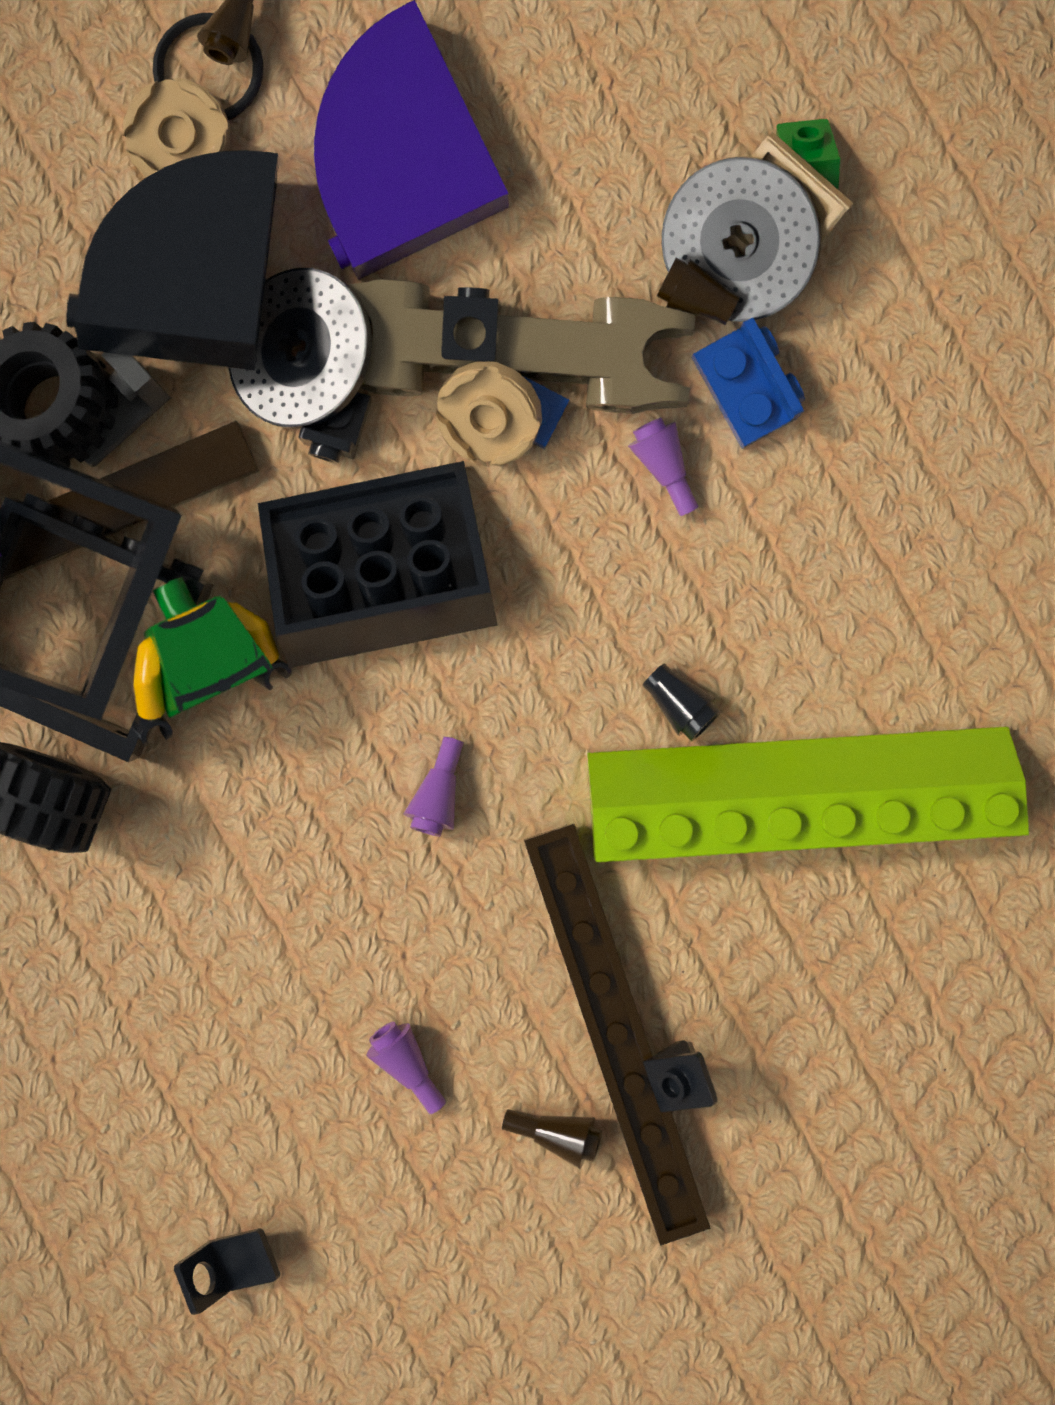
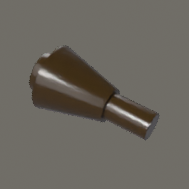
(228, 32)
(564, 1136)

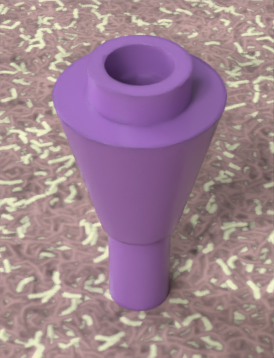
(661, 454)
(434, 802)
(399, 1055)

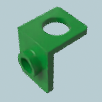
(815, 144)

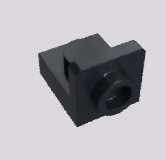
(340, 433)

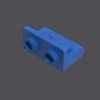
(750, 382)

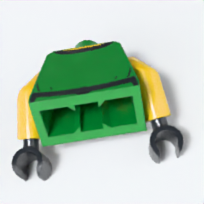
(198, 656)

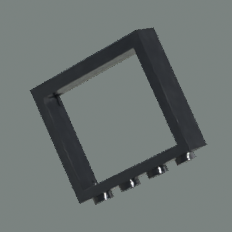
(89, 534)
(132, 597)

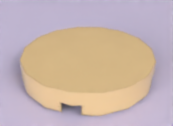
(173, 123)
(488, 413)

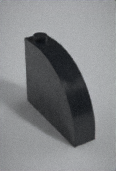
(182, 264)

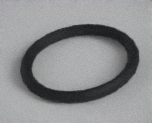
(199, 19)

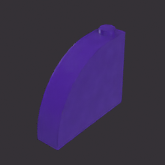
(399, 149)

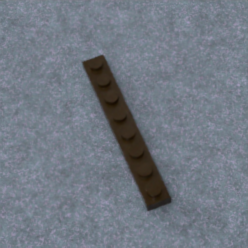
(616, 1032)

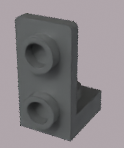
(137, 401)

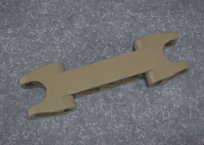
(594, 353)

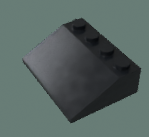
(375, 565)

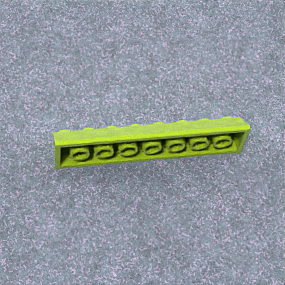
(806, 794)

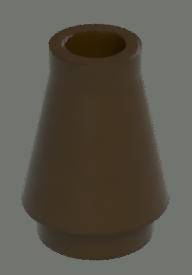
(697, 292)

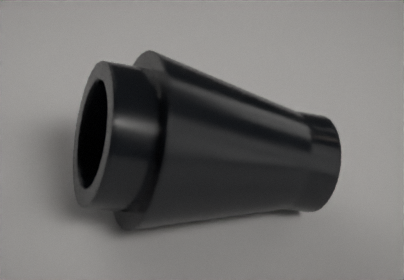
(682, 702)

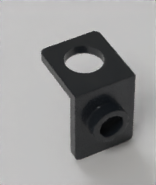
(476, 304)
(680, 1079)
(232, 1264)

